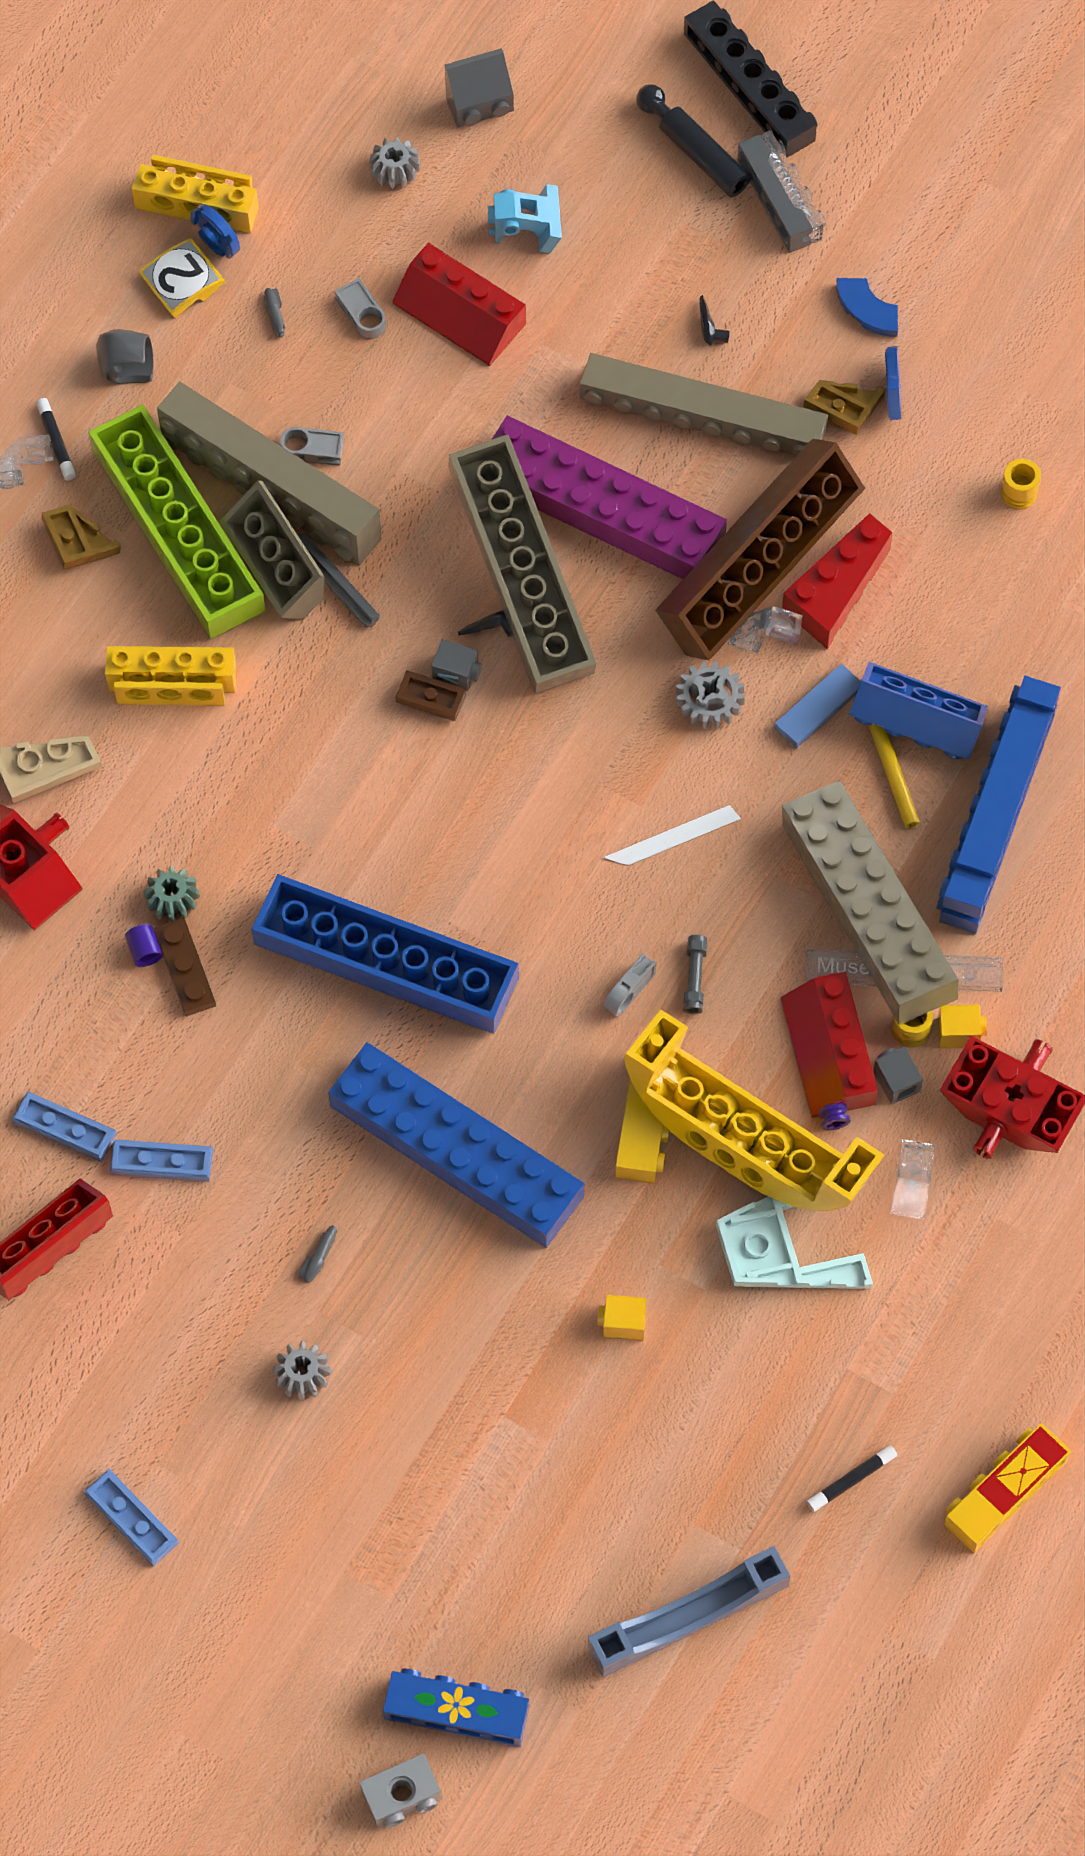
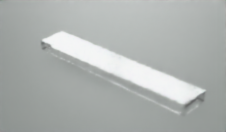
(973, 972)

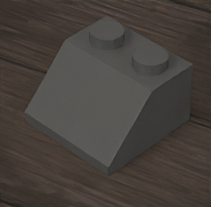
(479, 88)

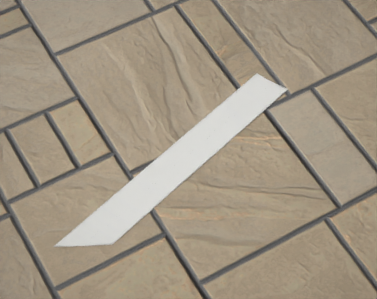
(675, 836)

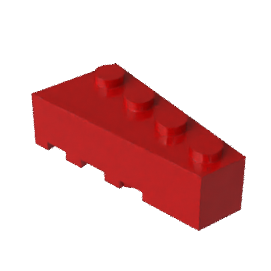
(838, 580)

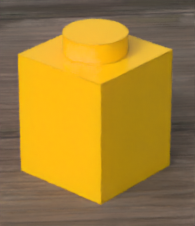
(958, 1023)
(623, 1317)

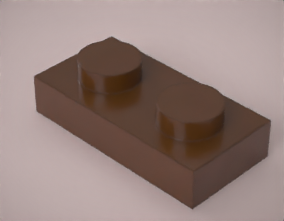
(430, 695)

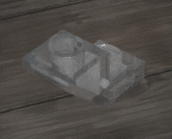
(24, 450)
(770, 622)
(913, 1179)

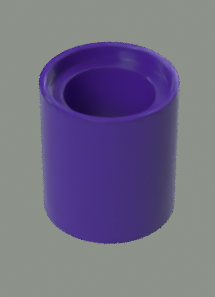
(143, 945)

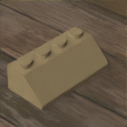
(274, 553)

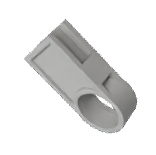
(357, 304)
(321, 445)
(630, 985)

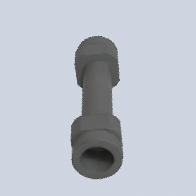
(694, 998)

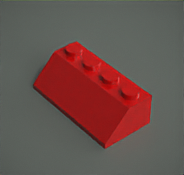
(460, 304)
(829, 1044)
(50, 1236)

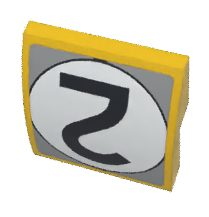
(182, 276)

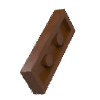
(184, 966)

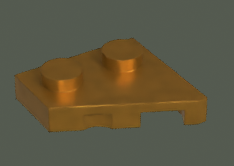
(844, 403)
(76, 538)

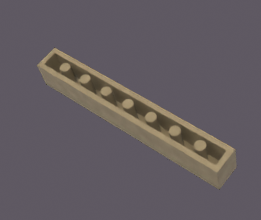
(700, 405)

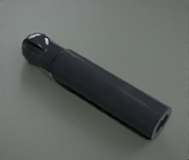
(694, 141)

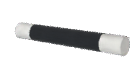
(56, 439)
(851, 1478)

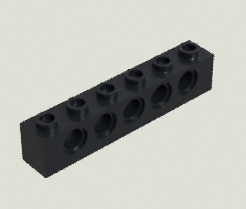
(702, 29)

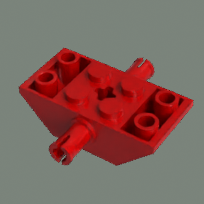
(37, 878)
(1042, 1105)

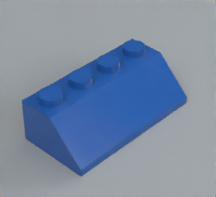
(918, 711)

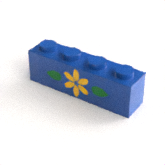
(456, 1707)

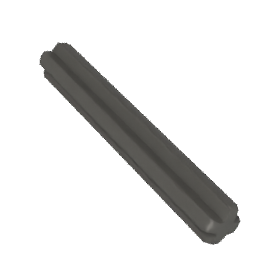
(340, 585)

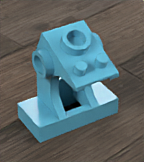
(509, 220)

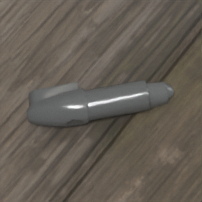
(273, 305)
(314, 1263)

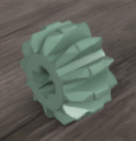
(168, 883)

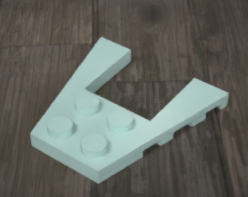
(763, 1254)

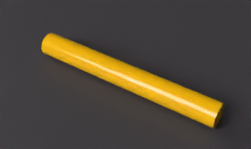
(895, 777)

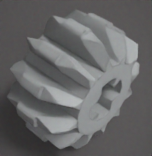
(394, 162)
(295, 1381)

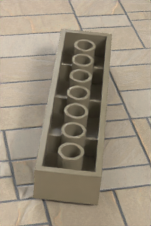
(245, 456)
(522, 564)
(870, 902)

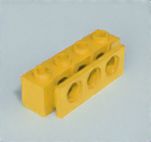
(183, 188)
(182, 662)

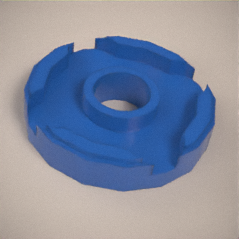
(215, 231)

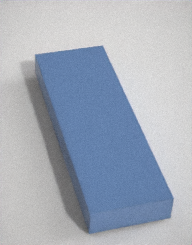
(818, 706)
(64, 1126)
(161, 1160)
(131, 1517)

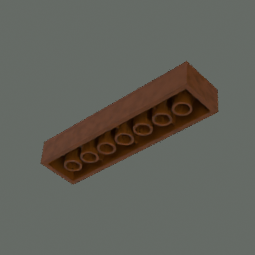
(760, 549)

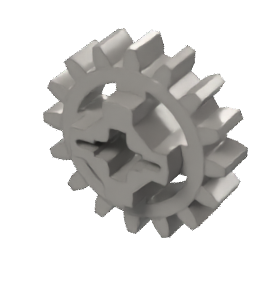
(705, 683)

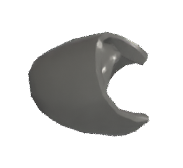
(125, 356)

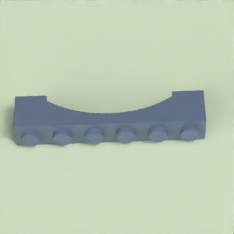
(644, 1635)

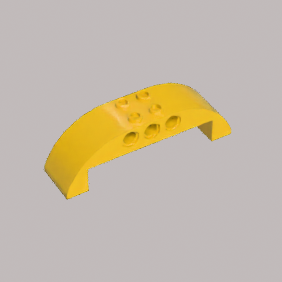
(739, 1128)

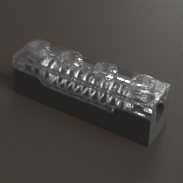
(781, 191)

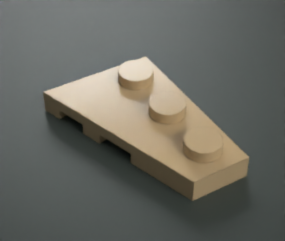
(41, 766)

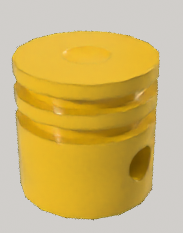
(1020, 483)
(913, 1032)

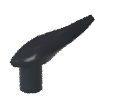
(708, 328)
(489, 622)

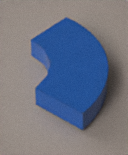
(866, 307)
(893, 383)

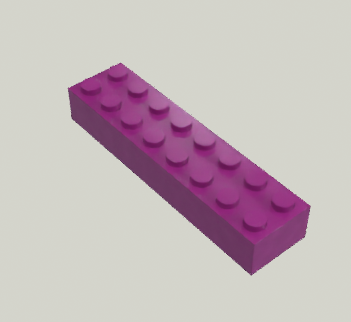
(613, 502)

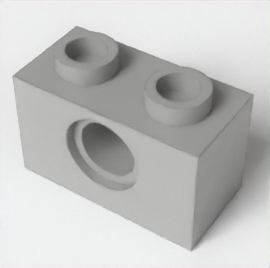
(411, 1774)

